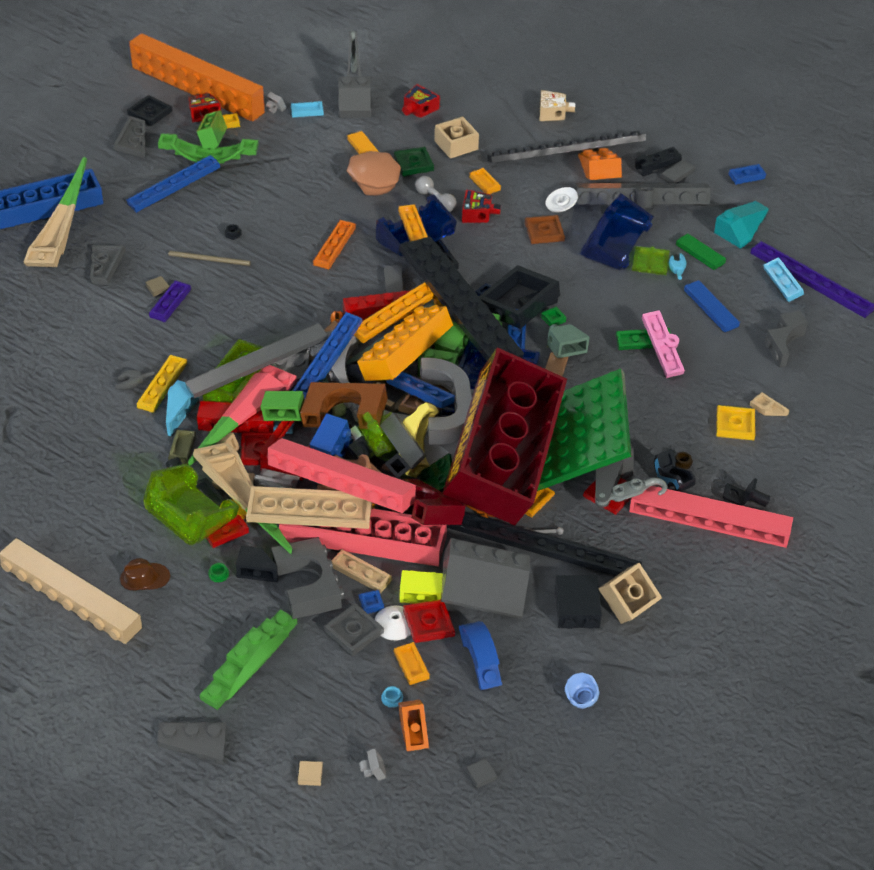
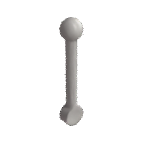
(559, 530)

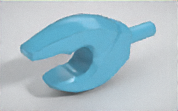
(677, 267)

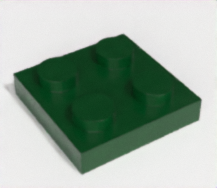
(414, 161)

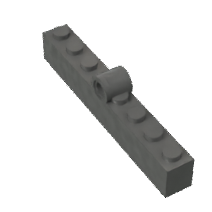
(644, 193)

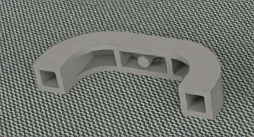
(444, 373)

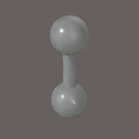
(425, 185)

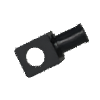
(748, 494)

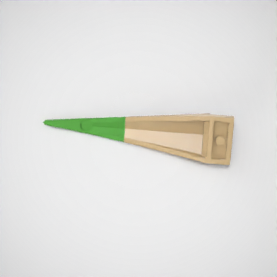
(52, 239)
(226, 469)

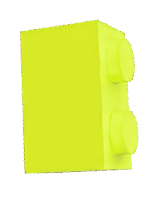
(420, 586)

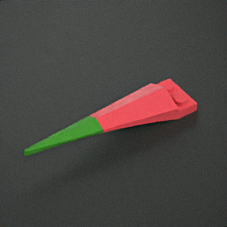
(249, 402)

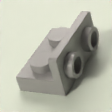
(276, 479)

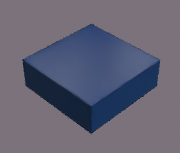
(371, 601)

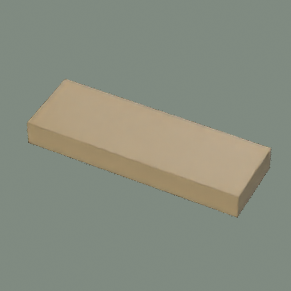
(361, 571)

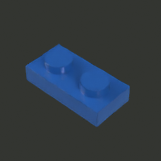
(747, 174)

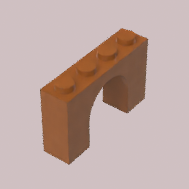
(324, 396)

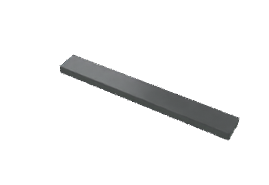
(256, 360)

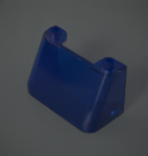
(435, 219)
(617, 233)

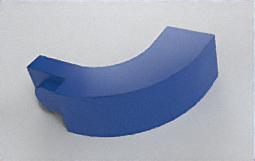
(483, 652)

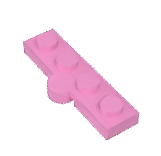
(663, 343)

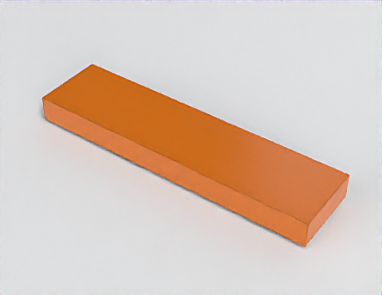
(334, 244)

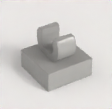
(275, 102)
(373, 765)

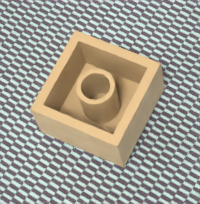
(456, 137)
(630, 593)

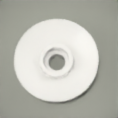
(561, 199)
(394, 623)

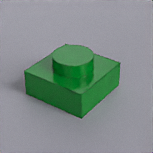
(553, 316)

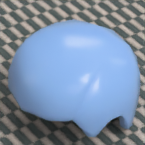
(582, 690)

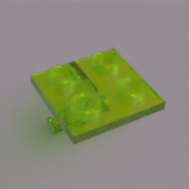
(650, 260)
(375, 435)

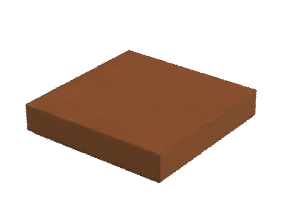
(544, 229)

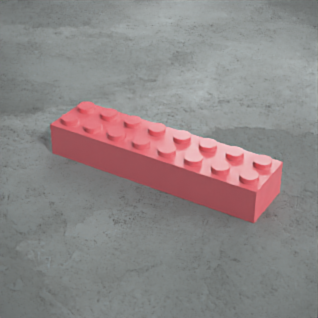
(389, 536)

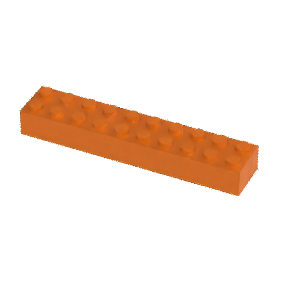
(197, 76)

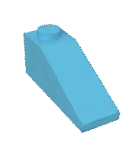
(178, 405)

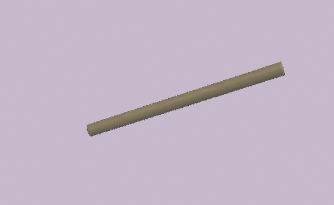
(209, 258)

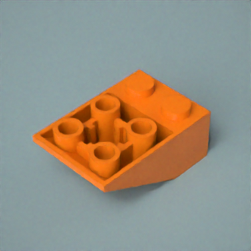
(600, 164)

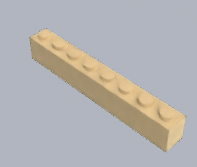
(70, 591)

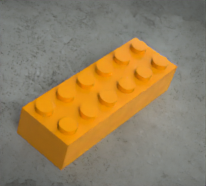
(405, 343)

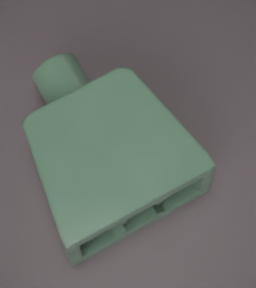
(567, 340)

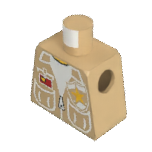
(554, 106)

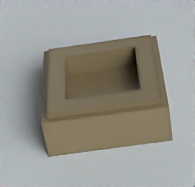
(157, 286)

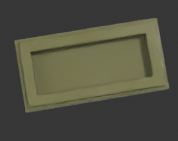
(182, 445)

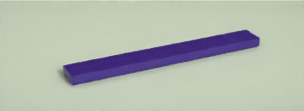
(815, 280)

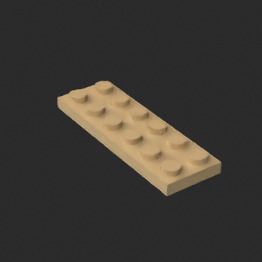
(307, 507)

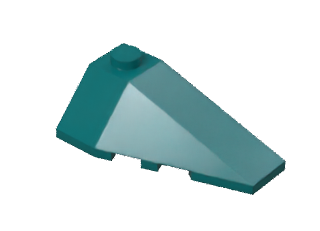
(740, 223)

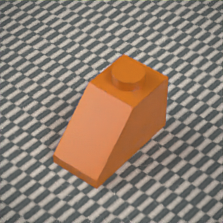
(413, 725)

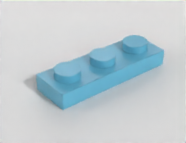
(783, 279)

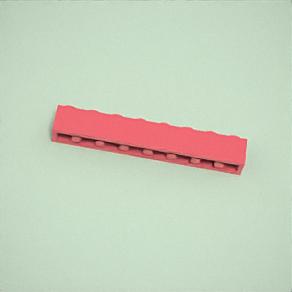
(342, 475)
(714, 515)

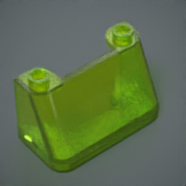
(184, 508)

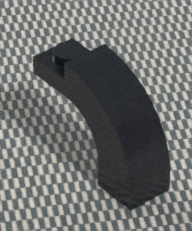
(393, 467)

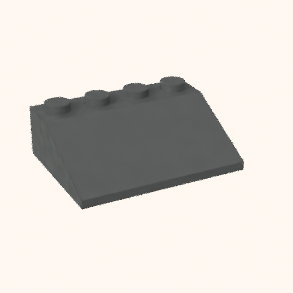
(485, 578)

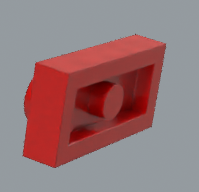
(228, 532)

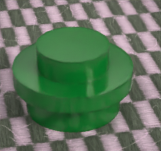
(218, 572)

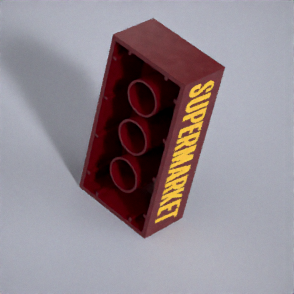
(505, 437)

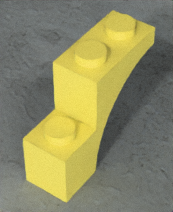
(417, 426)

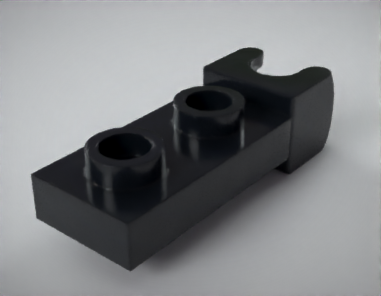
(657, 160)

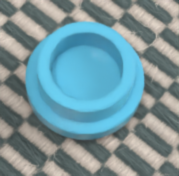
(392, 696)

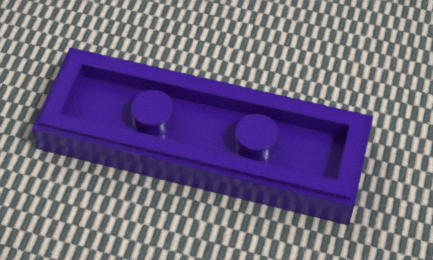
(170, 301)

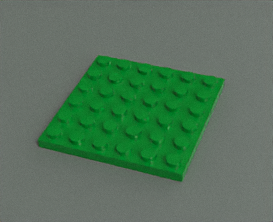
(588, 429)

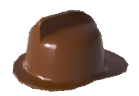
(143, 575)

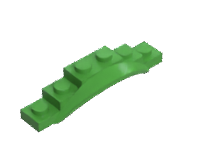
(197, 153)
(247, 658)

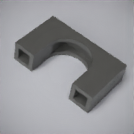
(317, 597)

